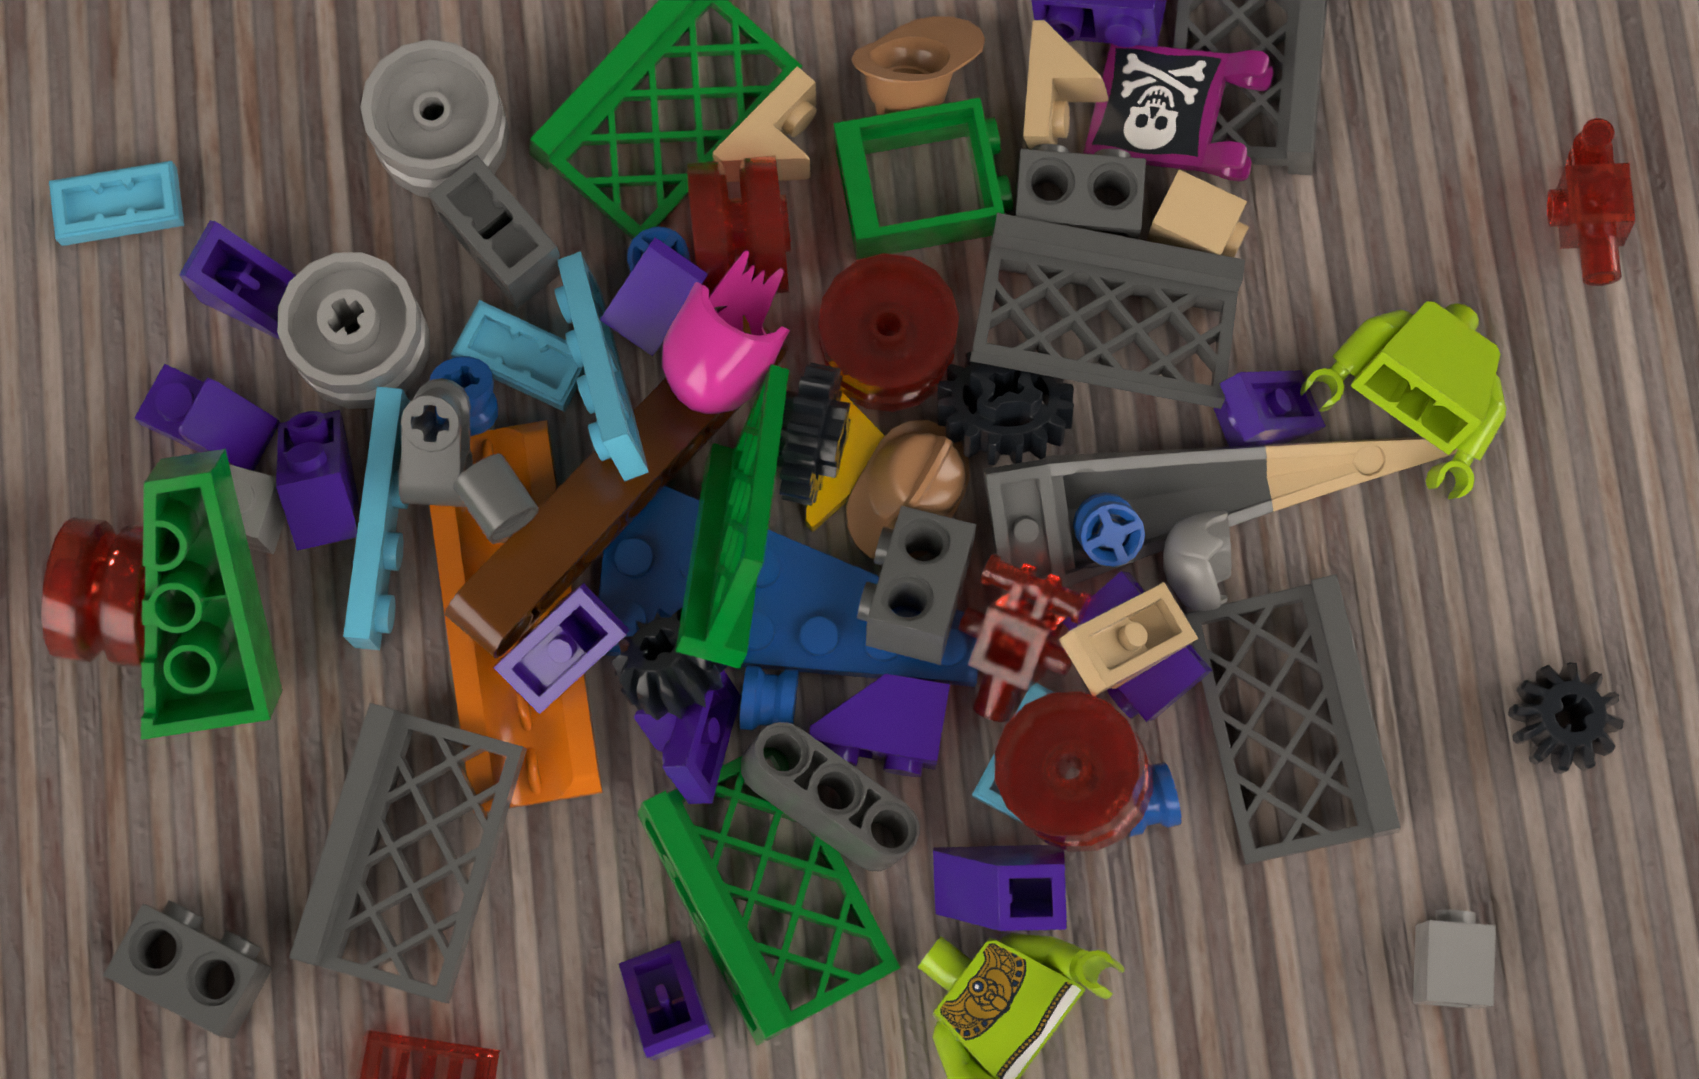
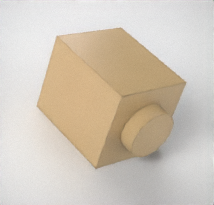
(1199, 217)

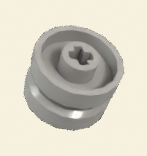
(432, 113)
(331, 302)

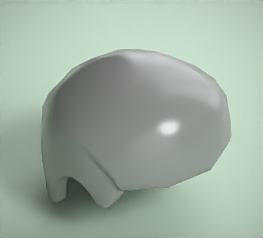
(1198, 559)

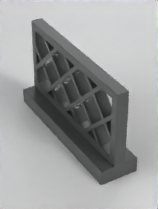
(1300, 77)
(1112, 270)
(1347, 706)
(355, 836)

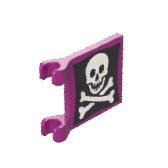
(1168, 106)

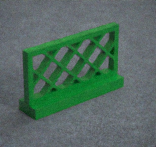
(616, 82)
(733, 532)
(726, 931)

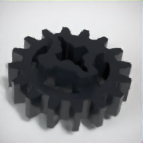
(1003, 410)
(812, 434)

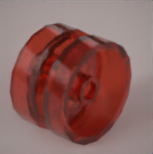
(729, 226)
(893, 296)
(95, 593)
(1081, 734)

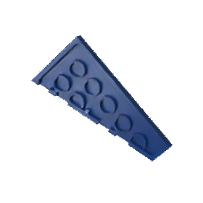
(801, 603)

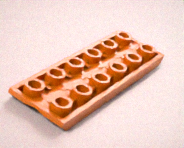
(560, 740)

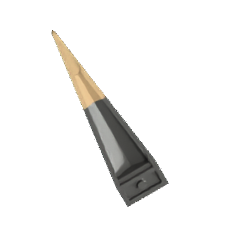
(1037, 499)

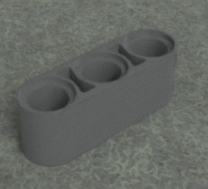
(861, 797)

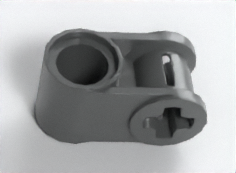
(433, 451)

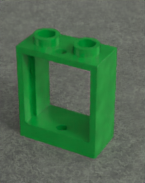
(912, 128)

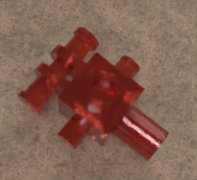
(1594, 203)
(1017, 637)

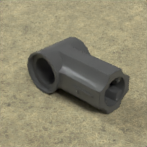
(495, 498)

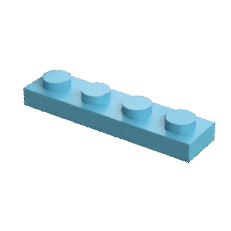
(603, 385)
(377, 542)

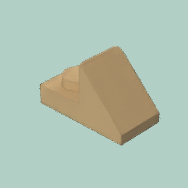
(1055, 78)
(765, 130)
(1128, 639)

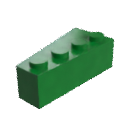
(202, 607)

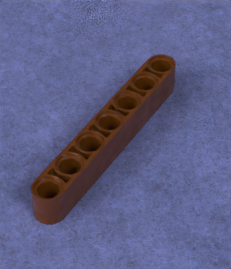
(579, 523)

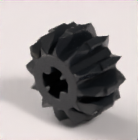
(658, 676)
(1574, 741)

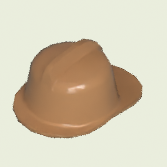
(917, 62)
(909, 469)

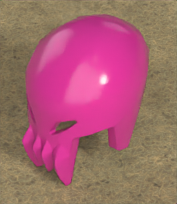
(706, 351)

